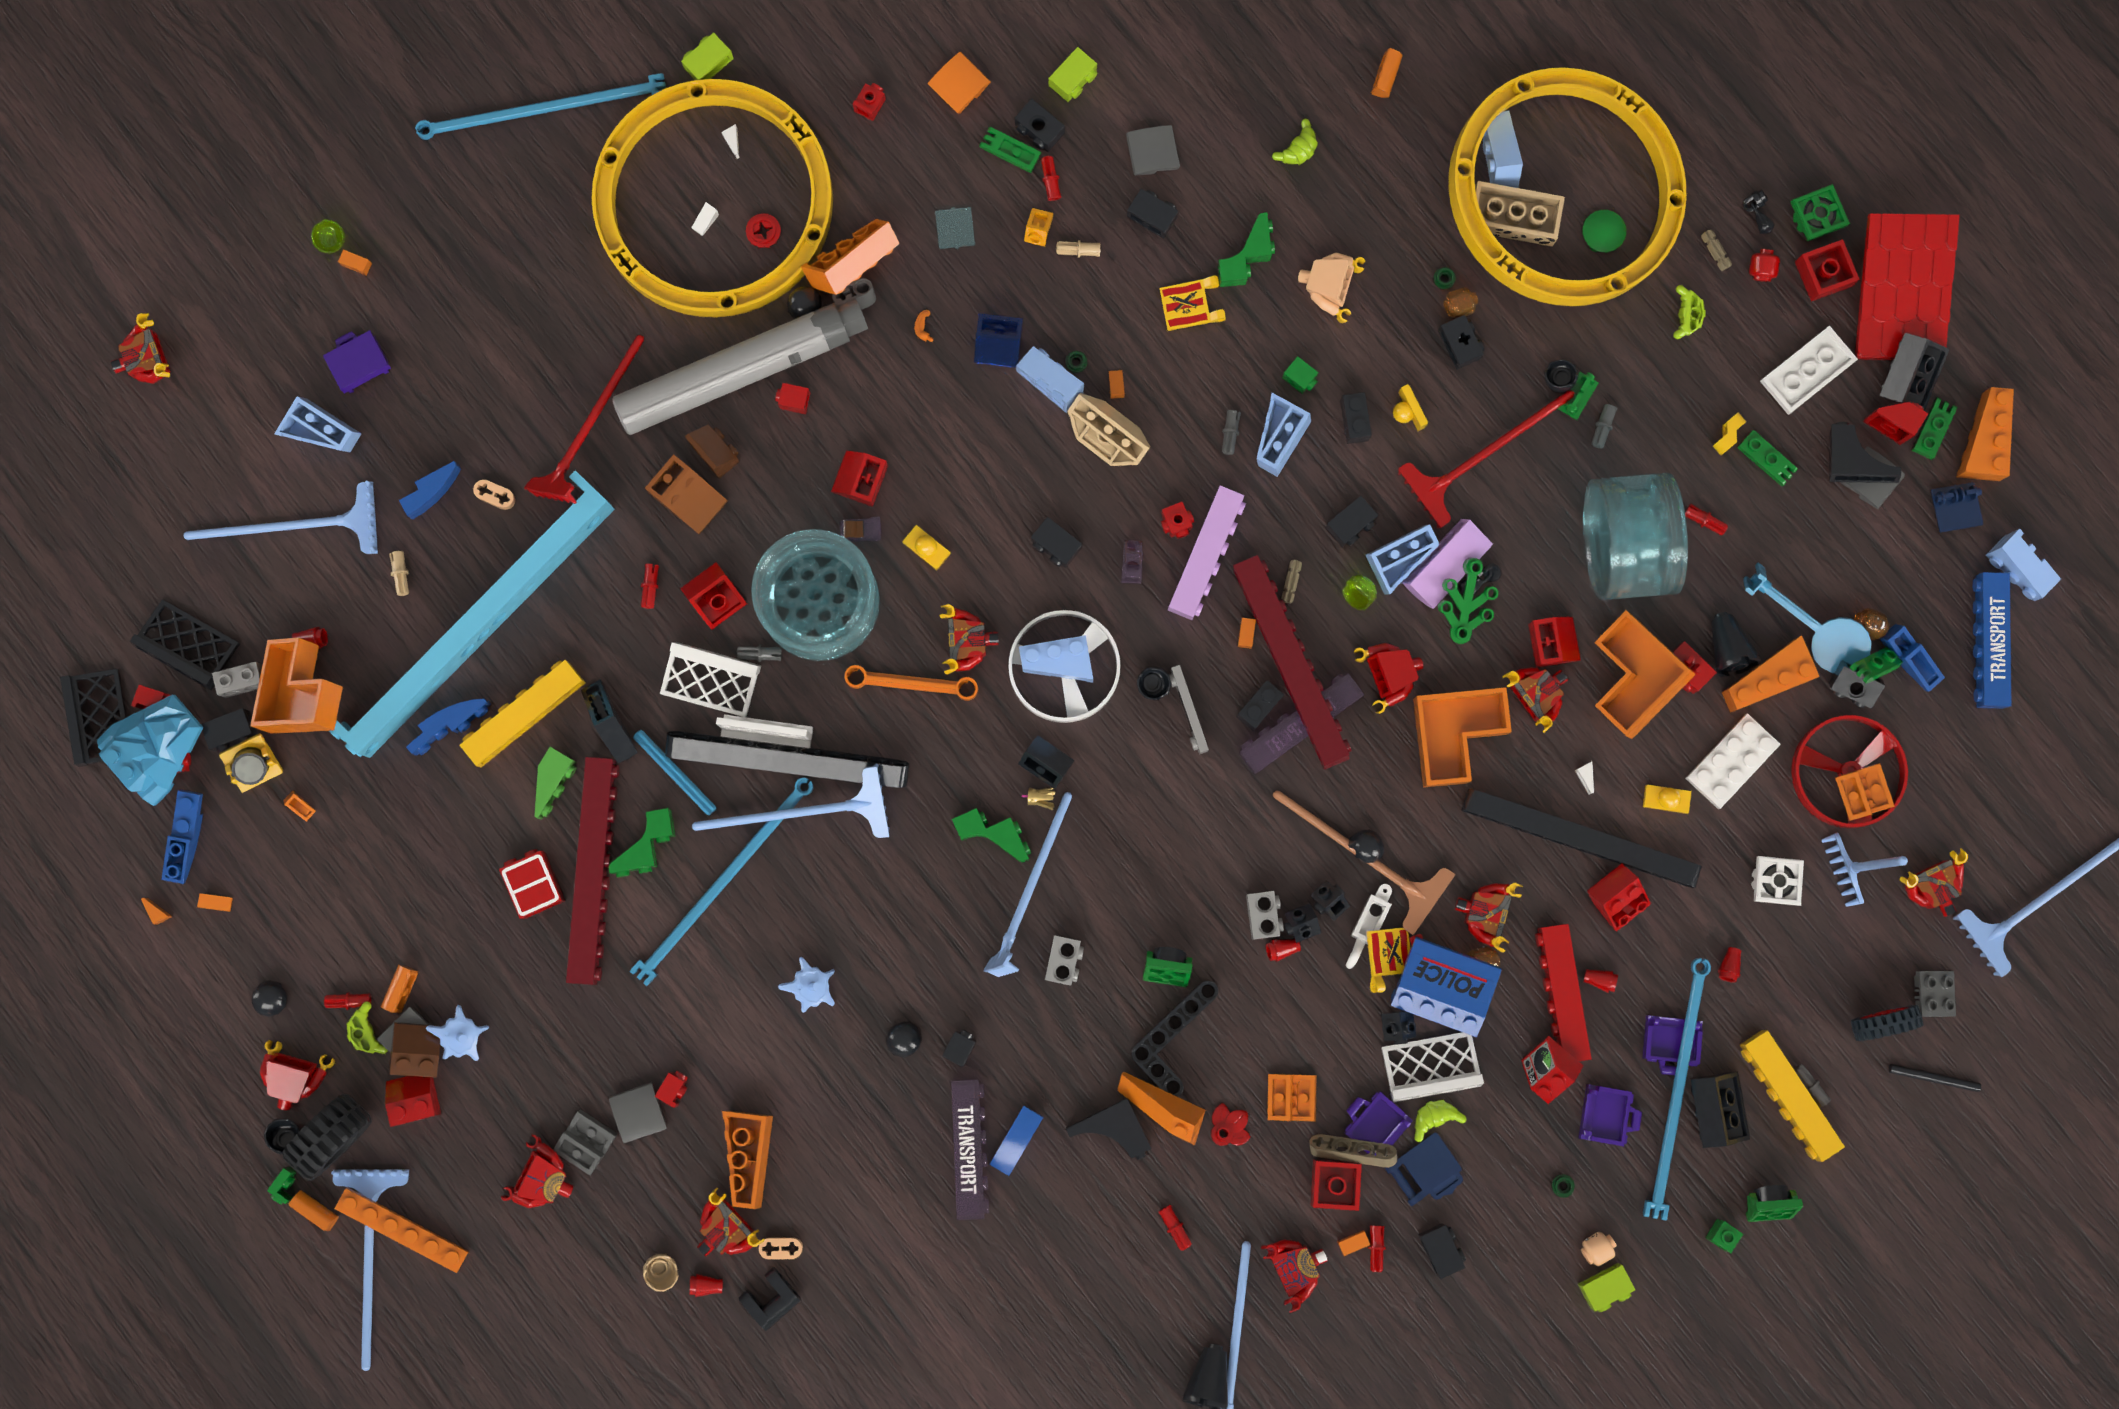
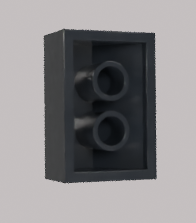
(1914, 370)
(1720, 1110)

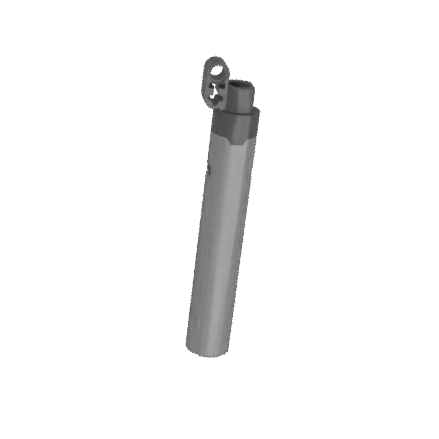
(746, 361)

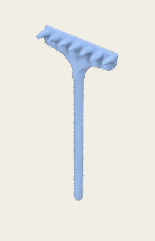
(359, 519)
(868, 803)
(1853, 868)
(1991, 936)
(999, 964)
(371, 1185)
(1237, 1321)

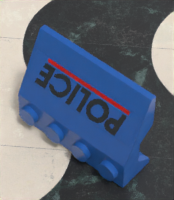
(1446, 986)

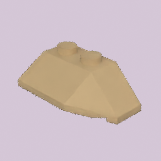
(1107, 431)

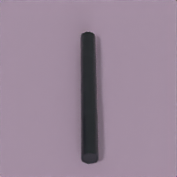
(1936, 1078)

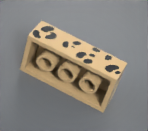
(1520, 213)

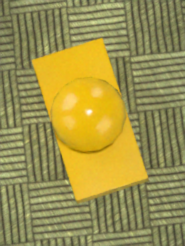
(1409, 409)
(926, 547)
(1667, 799)

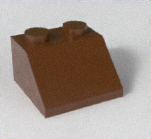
(713, 450)
(414, 1051)

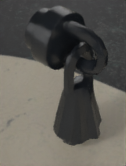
(1764, 224)
(1490, 572)

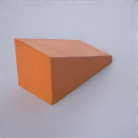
(1116, 384)
(299, 806)
(214, 902)
(155, 912)

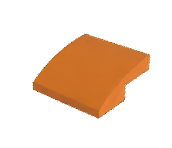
(959, 82)
(1864, 791)
(1292, 1097)

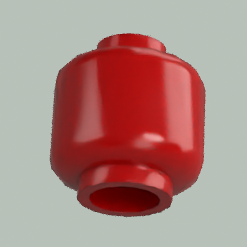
(1764, 265)

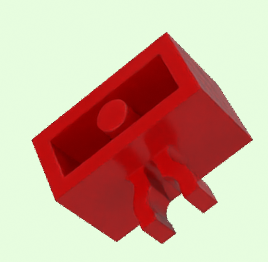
(1697, 664)

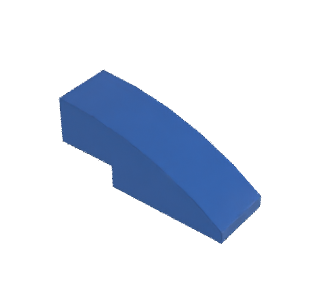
(430, 490)
(1914, 657)
(1016, 1140)

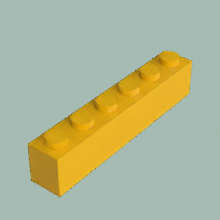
(522, 713)
(1791, 1095)

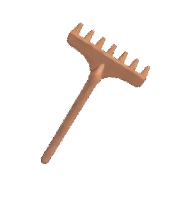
(1421, 895)

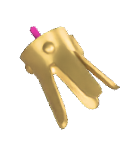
(1037, 797)

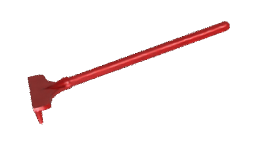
(554, 484)
(1432, 489)

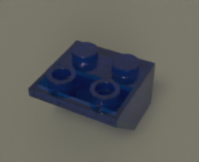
(998, 340)

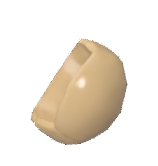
(660, 1272)

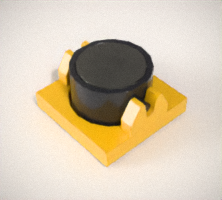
(250, 764)

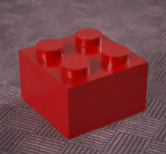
(1827, 270)
(1336, 1185)

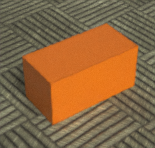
(354, 262)
(1246, 633)
(1353, 1243)

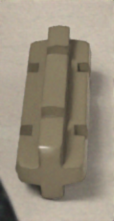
(1716, 250)
(1291, 581)

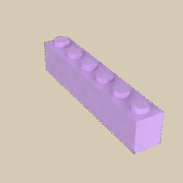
(1206, 552)

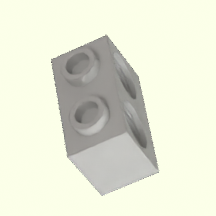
(237, 679)
(1257, 916)
(1057, 959)

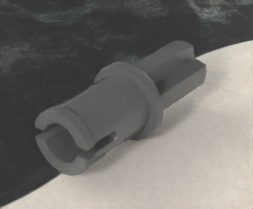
(1603, 426)
(1230, 432)
(759, 653)
(1812, 1086)

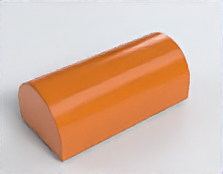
(1387, 73)
(399, 989)
(313, 1211)

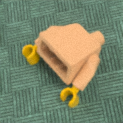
(1330, 282)

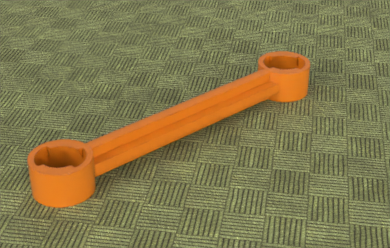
(911, 682)

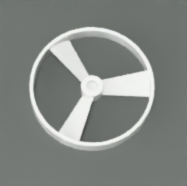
(1074, 702)

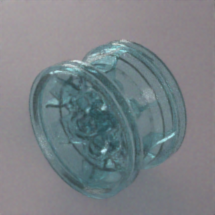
(1635, 536)
(799, 552)

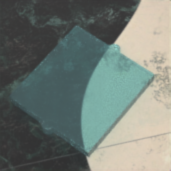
(955, 228)

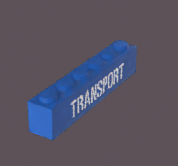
(1992, 640)

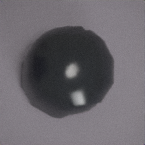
(803, 301)
(1561, 375)
(1153, 683)
(1367, 845)
(269, 998)
(903, 1039)
(279, 1134)

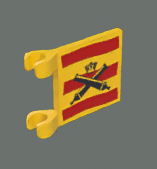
(1187, 304)
(1386, 954)

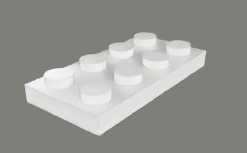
(1808, 370)
(1733, 761)

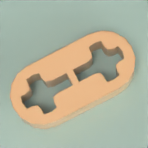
(492, 499)
(781, 1254)

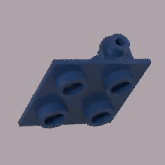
(1957, 507)

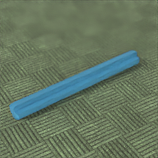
(674, 772)

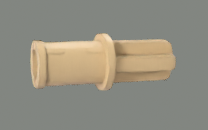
(1078, 248)
(399, 572)

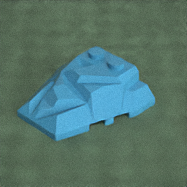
(150, 747)

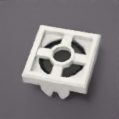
(1777, 881)

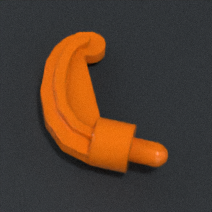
(920, 324)

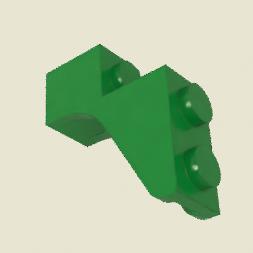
(1257, 249)
(1003, 833)
(642, 853)

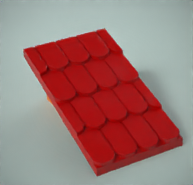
(1905, 281)

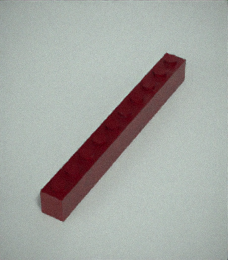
(1291, 662)
(591, 871)

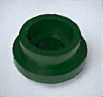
(1444, 271)
(1076, 355)
(1569, 1185)

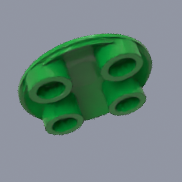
(1604, 231)

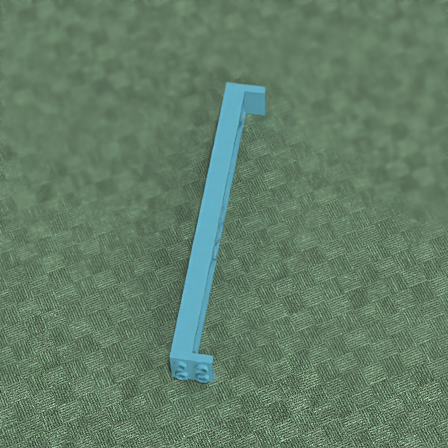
(477, 623)

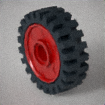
(1887, 1022)

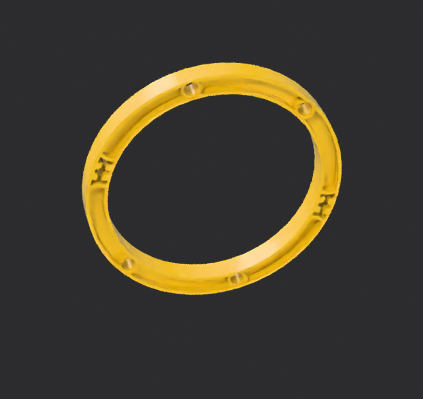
(678, 99)
(1643, 122)

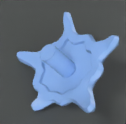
(810, 986)
(458, 1036)

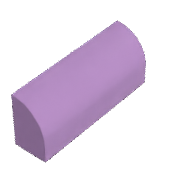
(1446, 562)

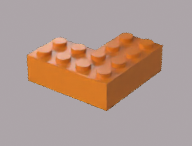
(1650, 678)
(289, 695)
(1446, 724)

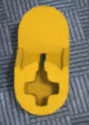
(1729, 433)

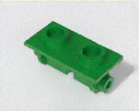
(1582, 392)

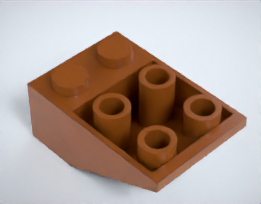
(686, 494)

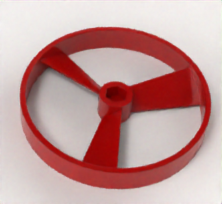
(1880, 745)

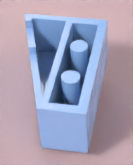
(1502, 152)
(1050, 378)
(316, 426)
(1281, 434)
(1400, 557)
(2025, 568)
(1058, 658)

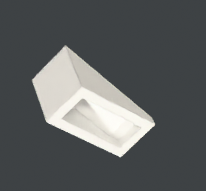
(731, 138)
(705, 219)
(1585, 774)

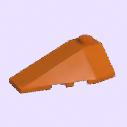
(1168, 1110)

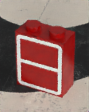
(531, 884)

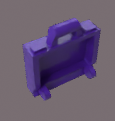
(356, 360)
(1664, 1039)
(1607, 1115)
(1378, 1122)

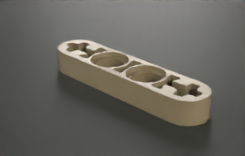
(1352, 1153)

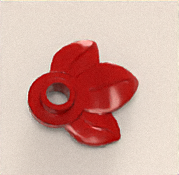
(1232, 1124)

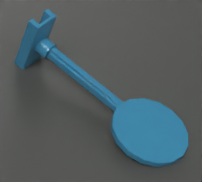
(1832, 640)

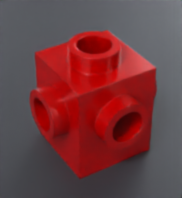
(1179, 513)

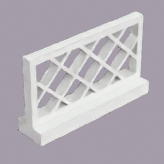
(715, 660)
(765, 731)
(1434, 1086)

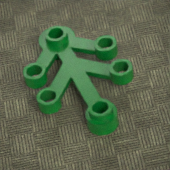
(1466, 604)

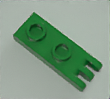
(1010, 150)
(1934, 429)
(1767, 457)
(1876, 664)

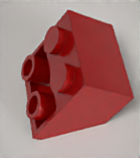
(860, 477)
(1554, 641)
(1619, 897)

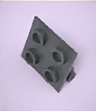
(1936, 993)

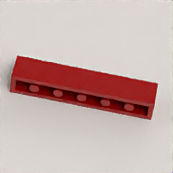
(1563, 990)

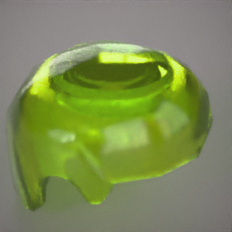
(328, 236)
(1359, 592)

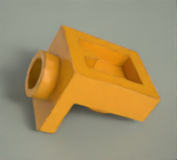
(1038, 227)

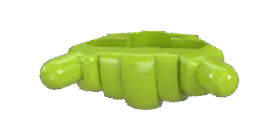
(1300, 148)
(1690, 313)
(362, 1033)
(1435, 1115)

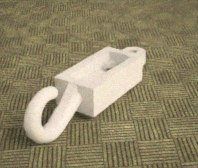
(1368, 922)

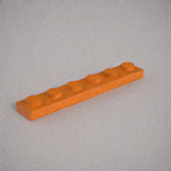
(401, 1230)

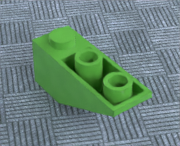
(551, 776)

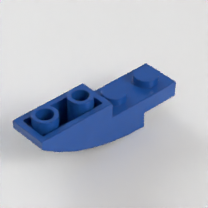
(455, 717)
(184, 837)

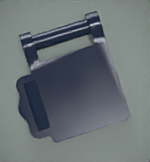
(1431, 1168)

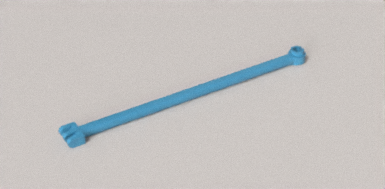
(542, 107)
(649, 966)
(1677, 1093)

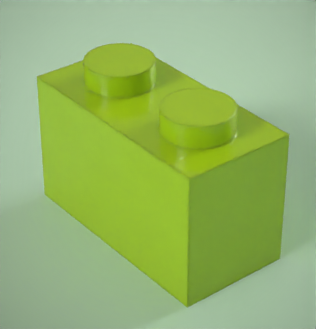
(707, 58)
(1073, 75)
(1607, 1287)

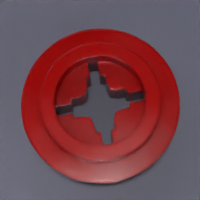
(753, 227)

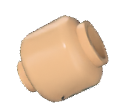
(1598, 1249)

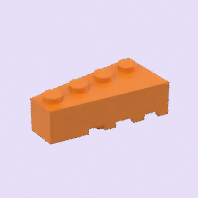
(1990, 438)
(747, 1156)

